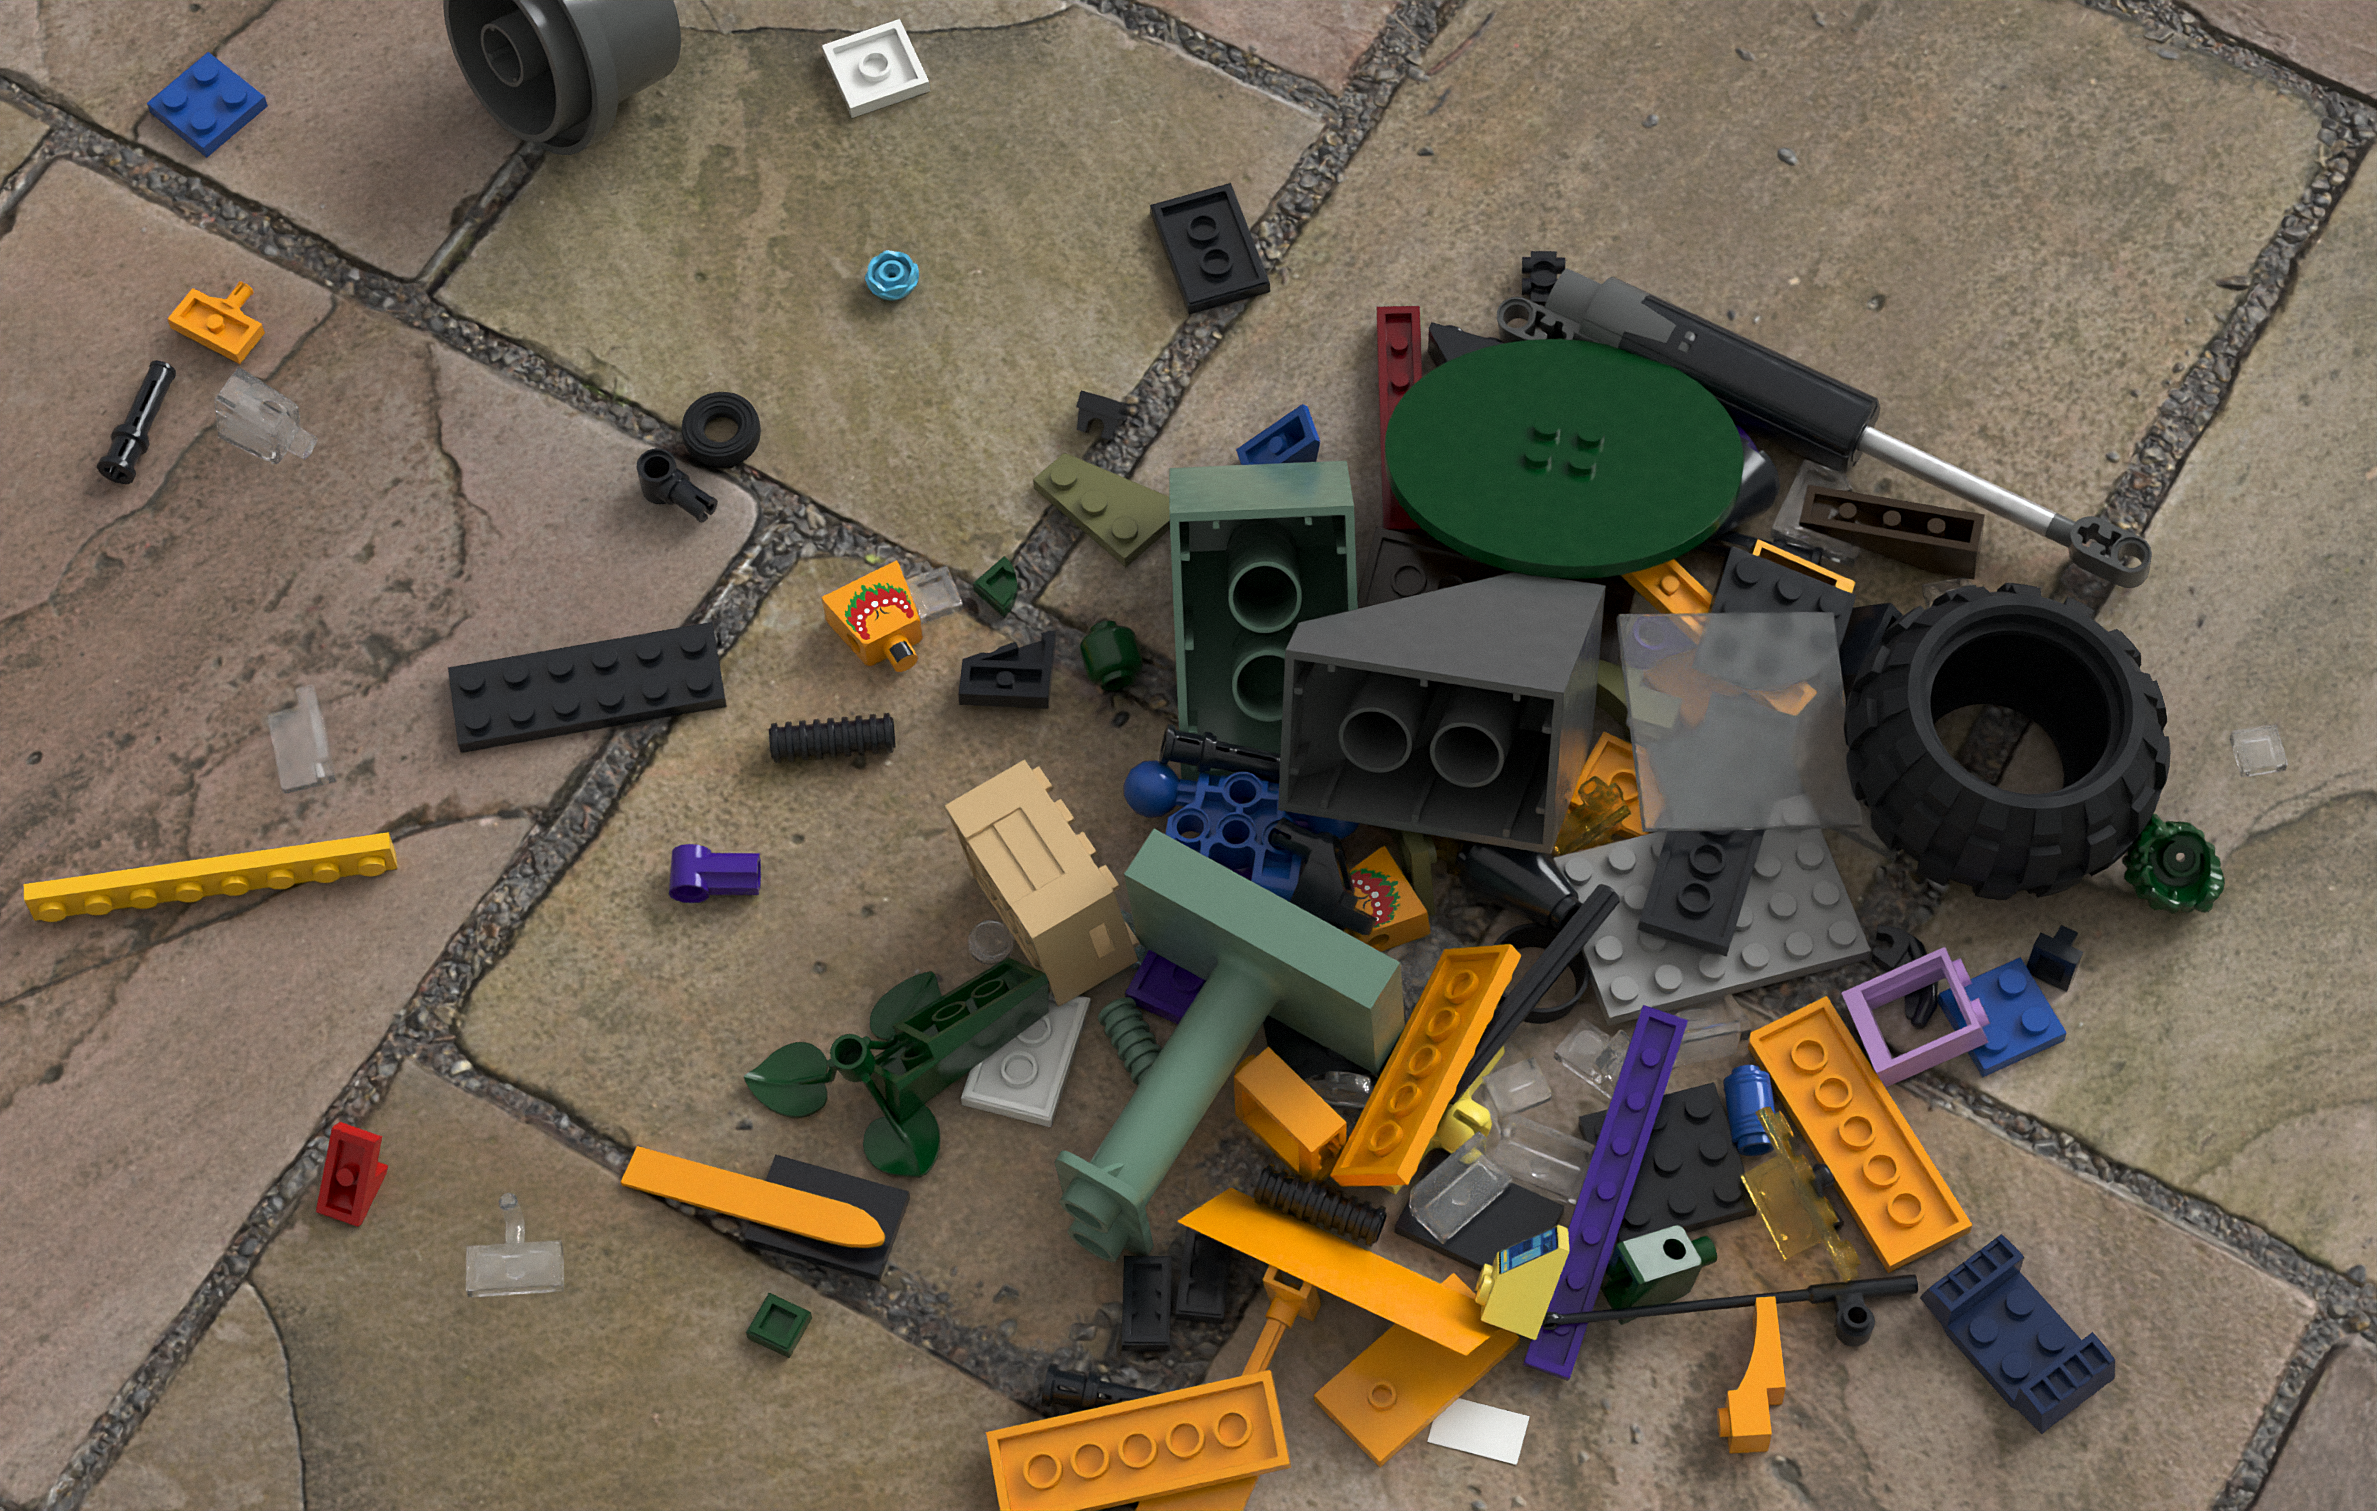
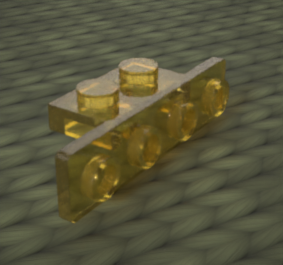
(1790, 1203)

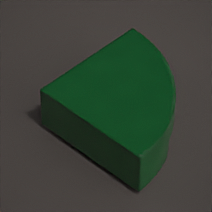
(998, 586)

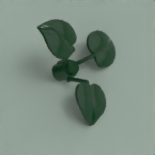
(796, 1075)

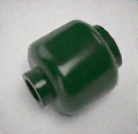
(1111, 655)

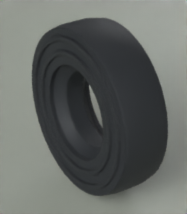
(716, 406)

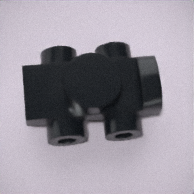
(1543, 272)

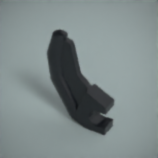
(1905, 949)

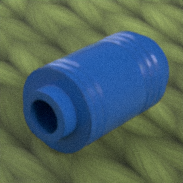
(1745, 1093)

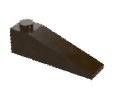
(1905, 531)

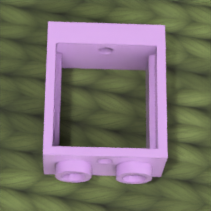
(1903, 981)

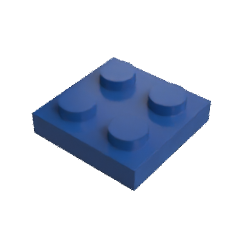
(207, 104)
(2017, 1014)

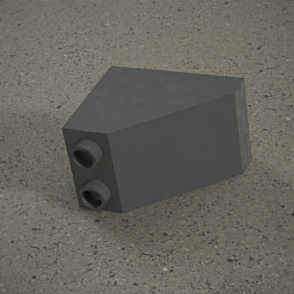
(1446, 710)

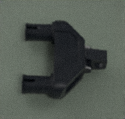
(1326, 880)

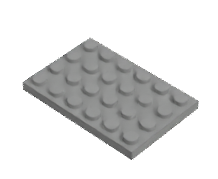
(1788, 926)

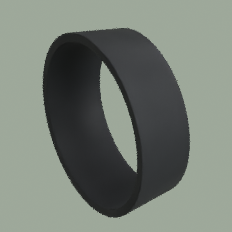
(1541, 937)

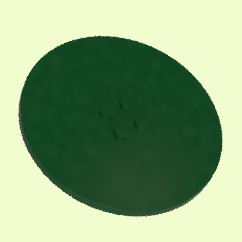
(1563, 458)

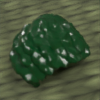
(2172, 882)

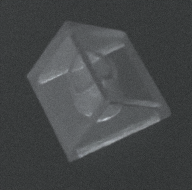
(1714, 1033)

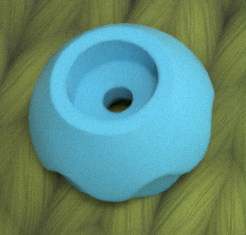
(892, 264)

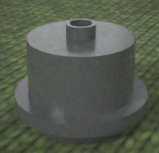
(561, 65)

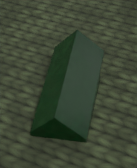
(958, 1033)

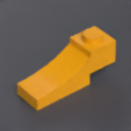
(1746, 1410)

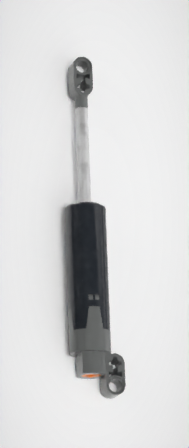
(1794, 405)

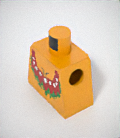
(876, 617)
(1390, 899)

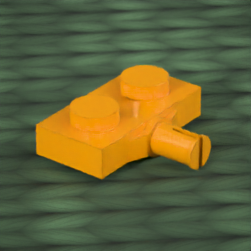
(218, 322)

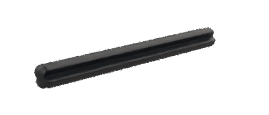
(1538, 981)

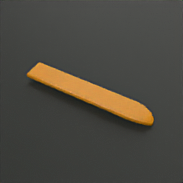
(751, 1199)

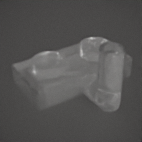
(517, 1264)

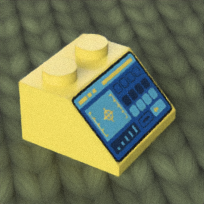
(1522, 1282)

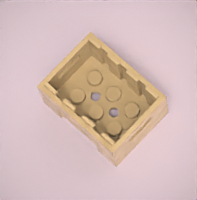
(1043, 880)

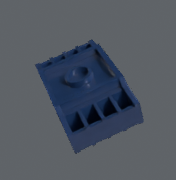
(2018, 1336)

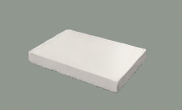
(1032, 1069)

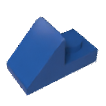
(1286, 441)

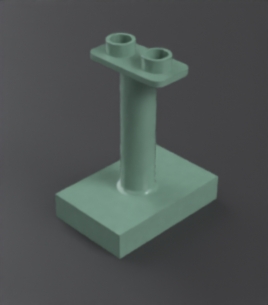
(1256, 963)

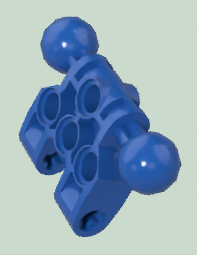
(1210, 811)

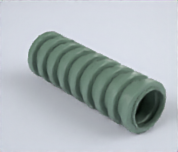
(1130, 1036)

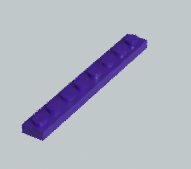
(1609, 1184)

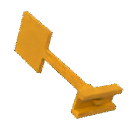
(1284, 1307)

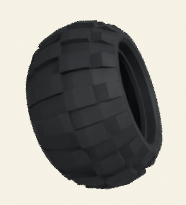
(2055, 670)

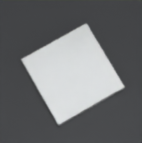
(875, 68)

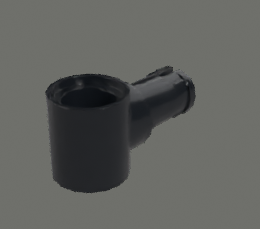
(674, 486)

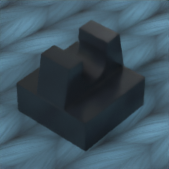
(1099, 407)
(2055, 958)

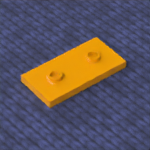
(1405, 1384)

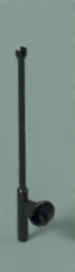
(1852, 1320)

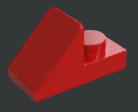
(350, 1174)

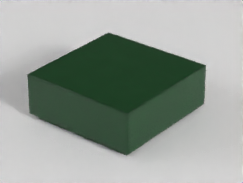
(779, 1325)

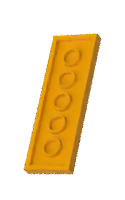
(1426, 1066)
(1858, 1134)
(1141, 1447)

